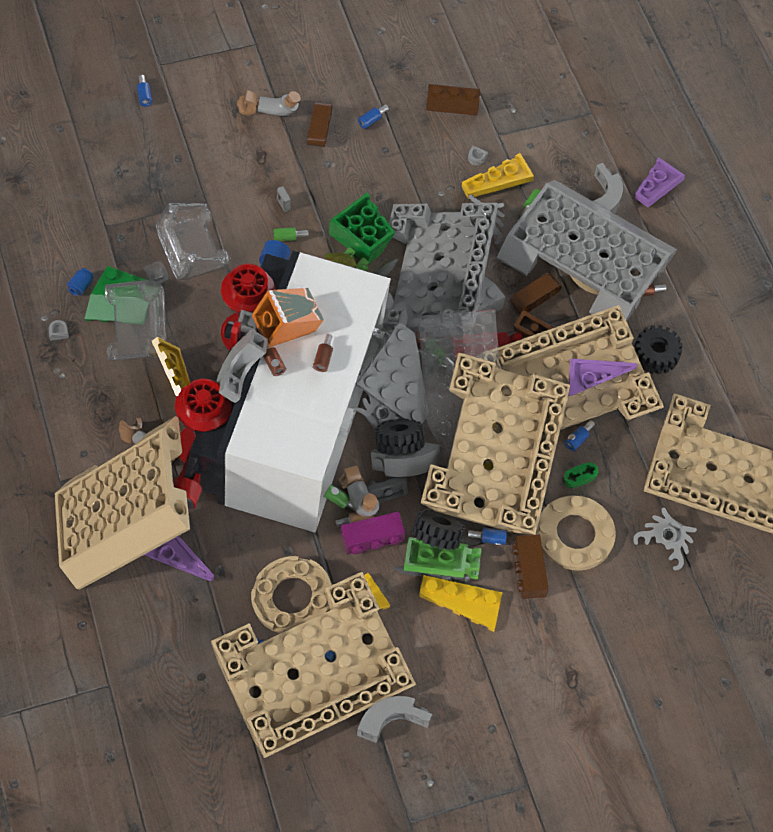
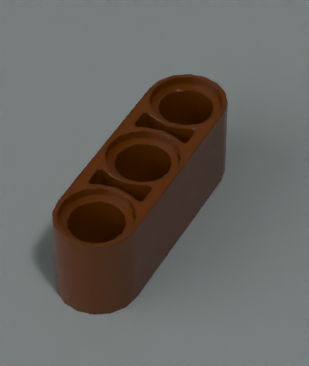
(319, 124)
(535, 293)

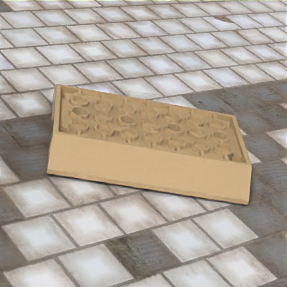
(593, 337)
(519, 454)
(717, 491)
(121, 508)
(324, 689)

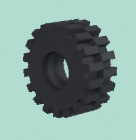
(658, 361)
(399, 436)
(438, 529)

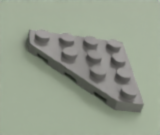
(396, 375)

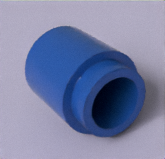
(80, 282)

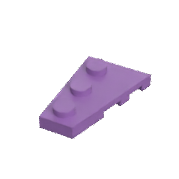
(659, 182)

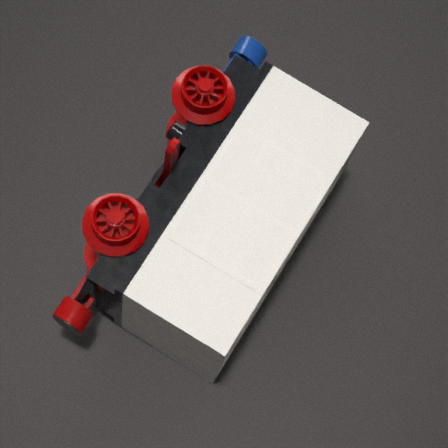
(287, 431)

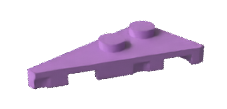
(589, 373)
(180, 556)

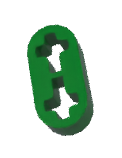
(579, 473)

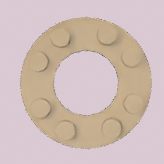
(569, 557)
(282, 570)

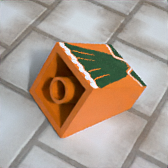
(287, 315)

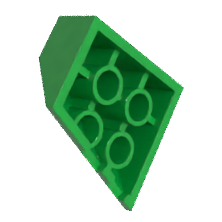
(362, 229)
(98, 307)

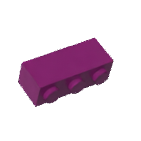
(372, 533)

